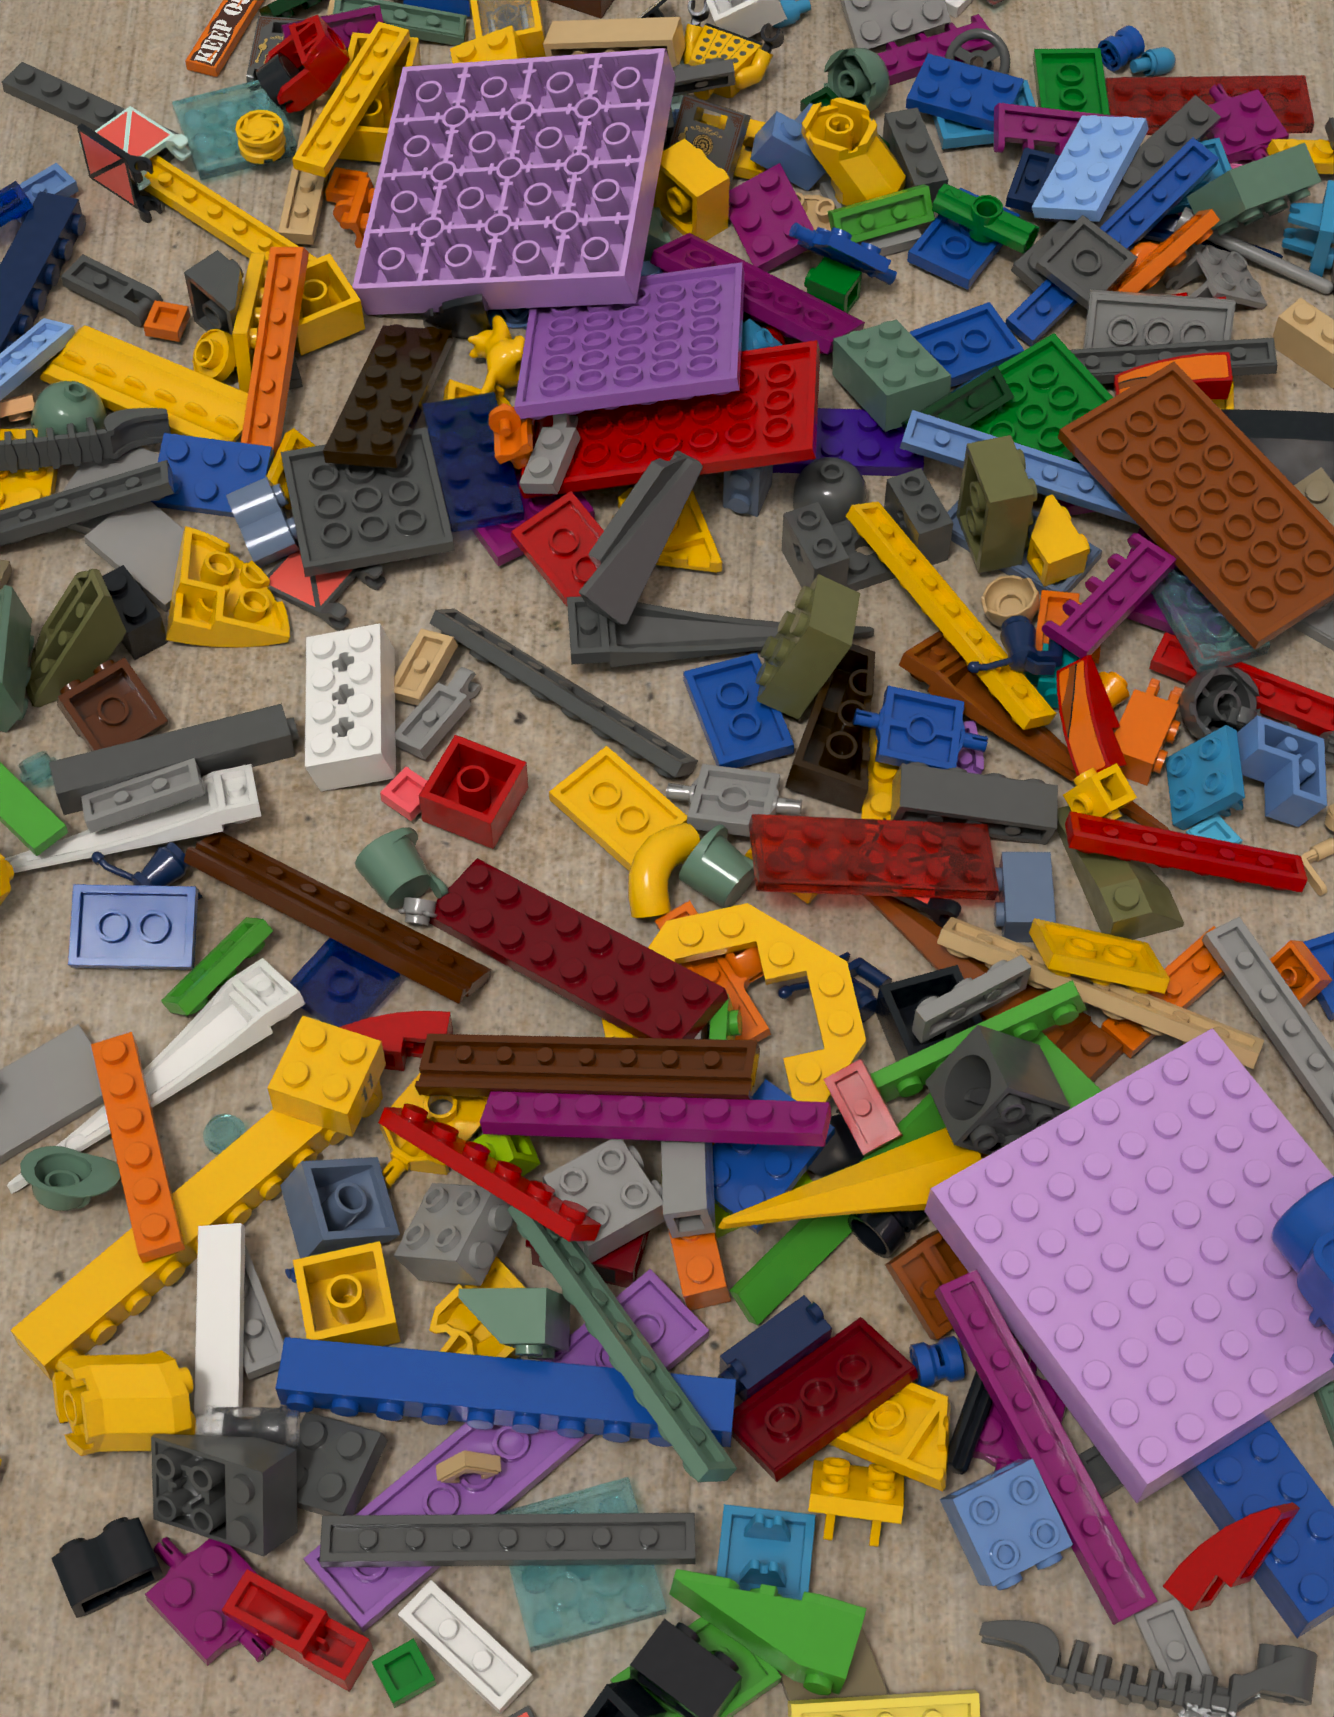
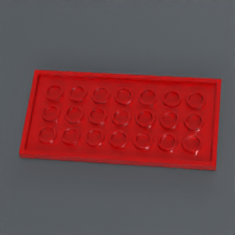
(749, 428)

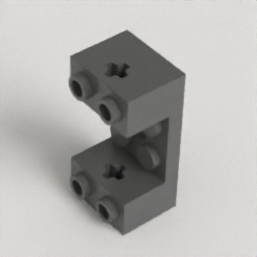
(825, 549)

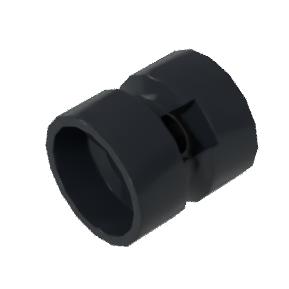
(885, 1230)

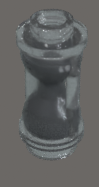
(269, 1423)

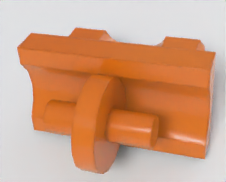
(355, 210)
(511, 436)

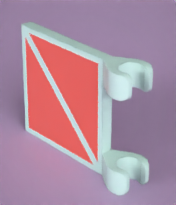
(142, 137)

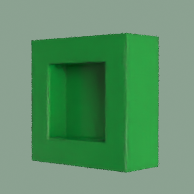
(403, 1673)

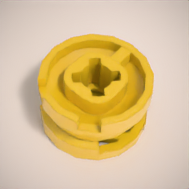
(260, 136)

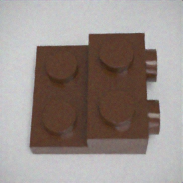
(110, 706)

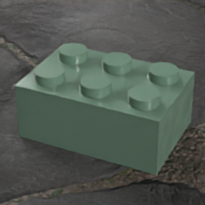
(1257, 188)
(888, 372)

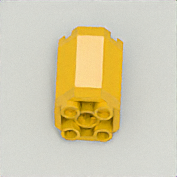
(851, 151)
(122, 1400)

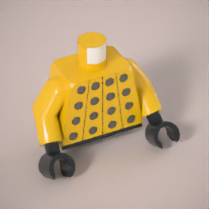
(710, 42)

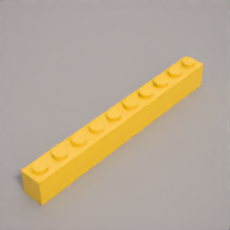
(222, 1192)

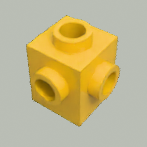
(1100, 793)

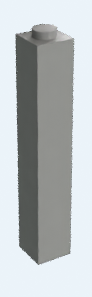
(688, 1184)

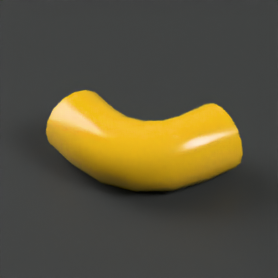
(652, 868)

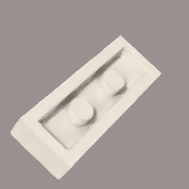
(465, 1647)

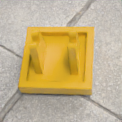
(856, 1493)

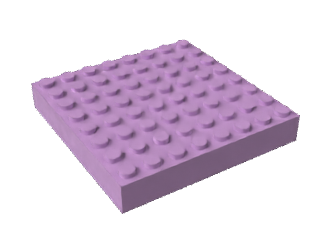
(517, 183)
(1146, 1260)

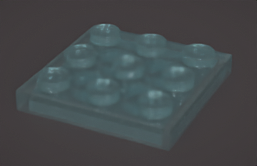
(211, 122)
(584, 1600)

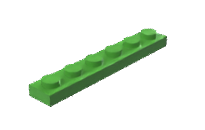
(1023, 1021)

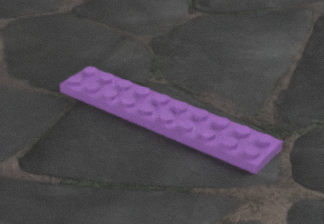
(524, 1458)

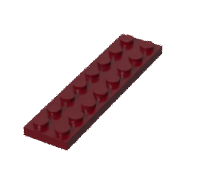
(576, 955)

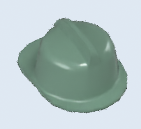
(67, 1178)

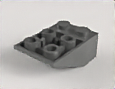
(226, 1488)

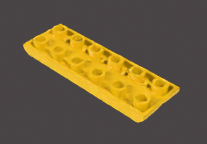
(139, 379)

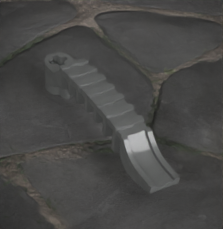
(122, 432)
(1280, 1675)

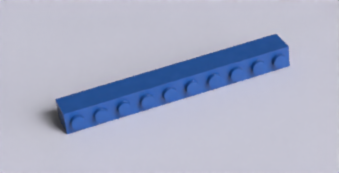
(485, 1391)

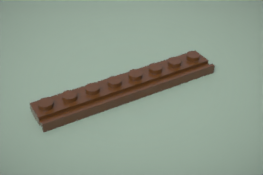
(338, 916)
(587, 1065)

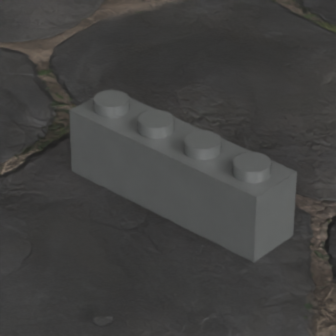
(1008, 806)

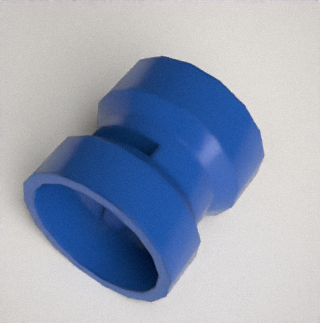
(1124, 46)
(937, 1361)

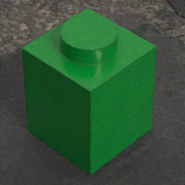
(834, 284)

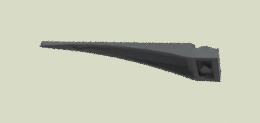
(664, 635)

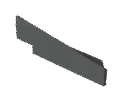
(638, 536)

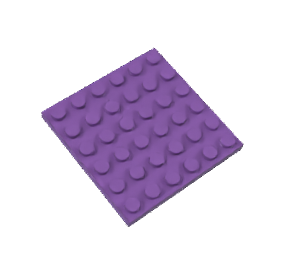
(666, 346)

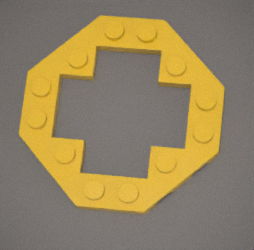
(783, 957)

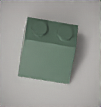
(523, 1318)

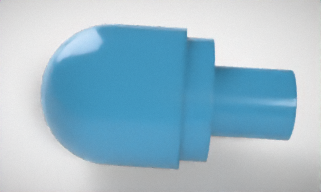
(792, 11)
(1154, 62)

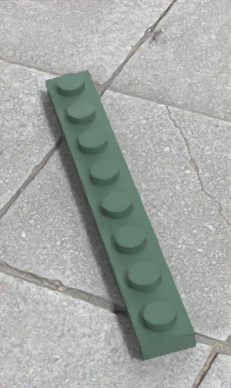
(629, 1352)

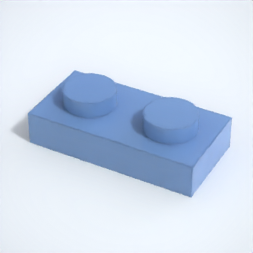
(51, 180)

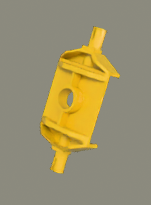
(463, 1116)

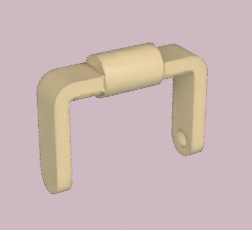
(1317, 853)

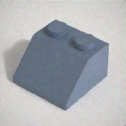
(338, 1205)

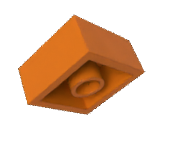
(1301, 971)

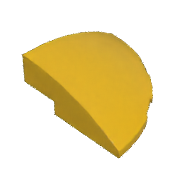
(222, 598)

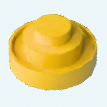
(215, 355)

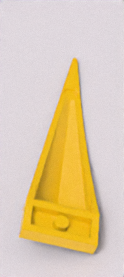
(880, 1184)

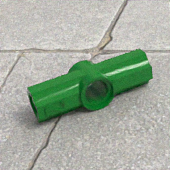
(985, 218)

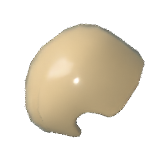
(1010, 597)

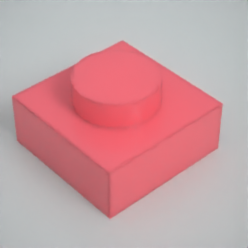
(403, 793)

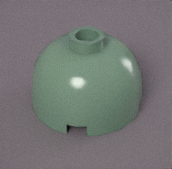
(858, 76)
(66, 404)

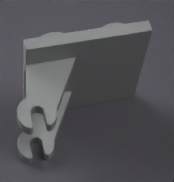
(1225, 276)

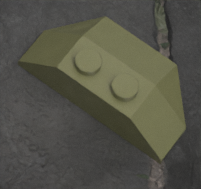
(74, 638)

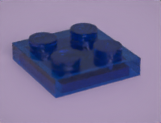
(343, 984)

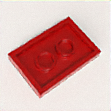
(559, 544)

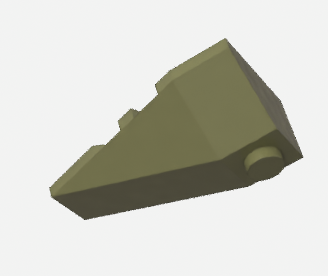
(1122, 894)

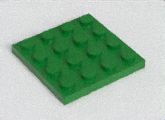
(1048, 394)

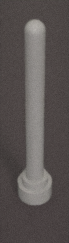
(1264, 258)

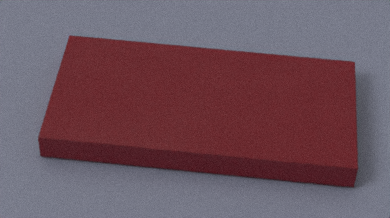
(820, 1398)

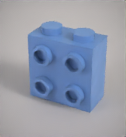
(1007, 1524)

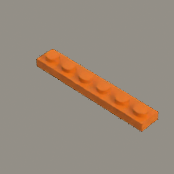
(275, 346)
(137, 1148)

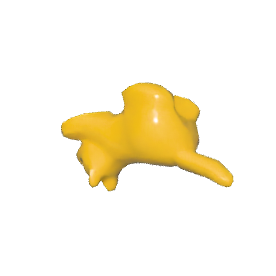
(501, 354)

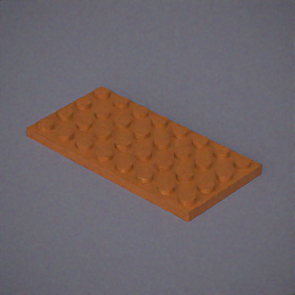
(1210, 502)

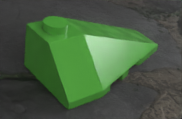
(801, 1638)

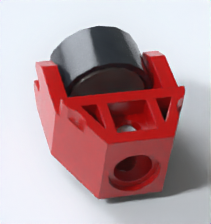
(314, 47)

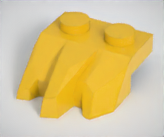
(466, 1331)

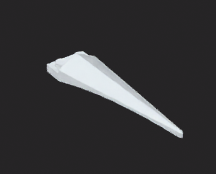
(227, 799)
(224, 1028)

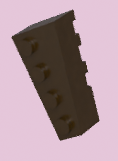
(833, 751)

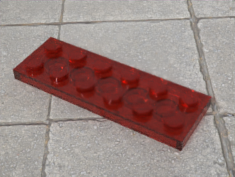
(1163, 97)
(872, 857)

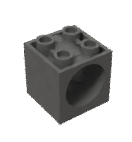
(995, 1090)

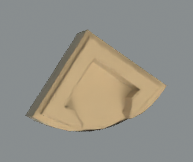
(467, 1463)

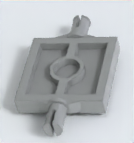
(731, 797)

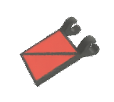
(319, 592)

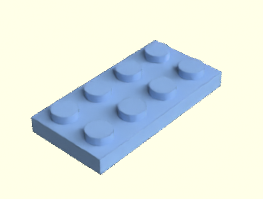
(1090, 168)

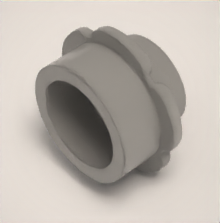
(418, 911)

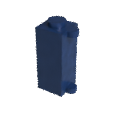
(775, 1347)

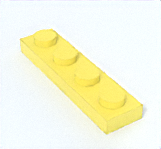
(928, 1704)

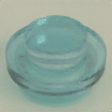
(36, 768)
(222, 1132)

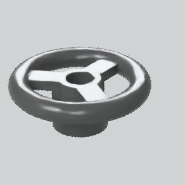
(999, 49)

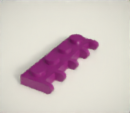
(906, 61)
(1034, 126)
(1112, 599)

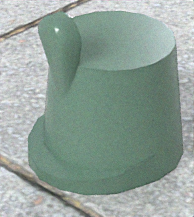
(397, 869)
(718, 869)

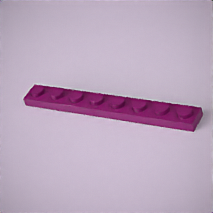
(657, 1118)
(1041, 1437)

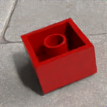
(474, 791)

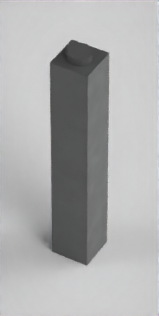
(216, 745)

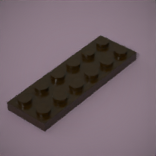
(388, 397)

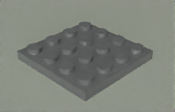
(366, 513)

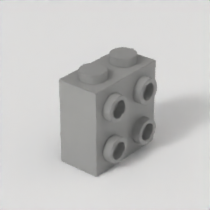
(613, 1191)
(455, 1234)

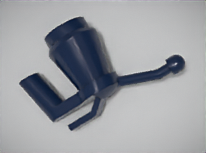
(1019, 640)
(162, 869)
(864, 995)

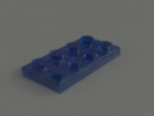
(472, 481)

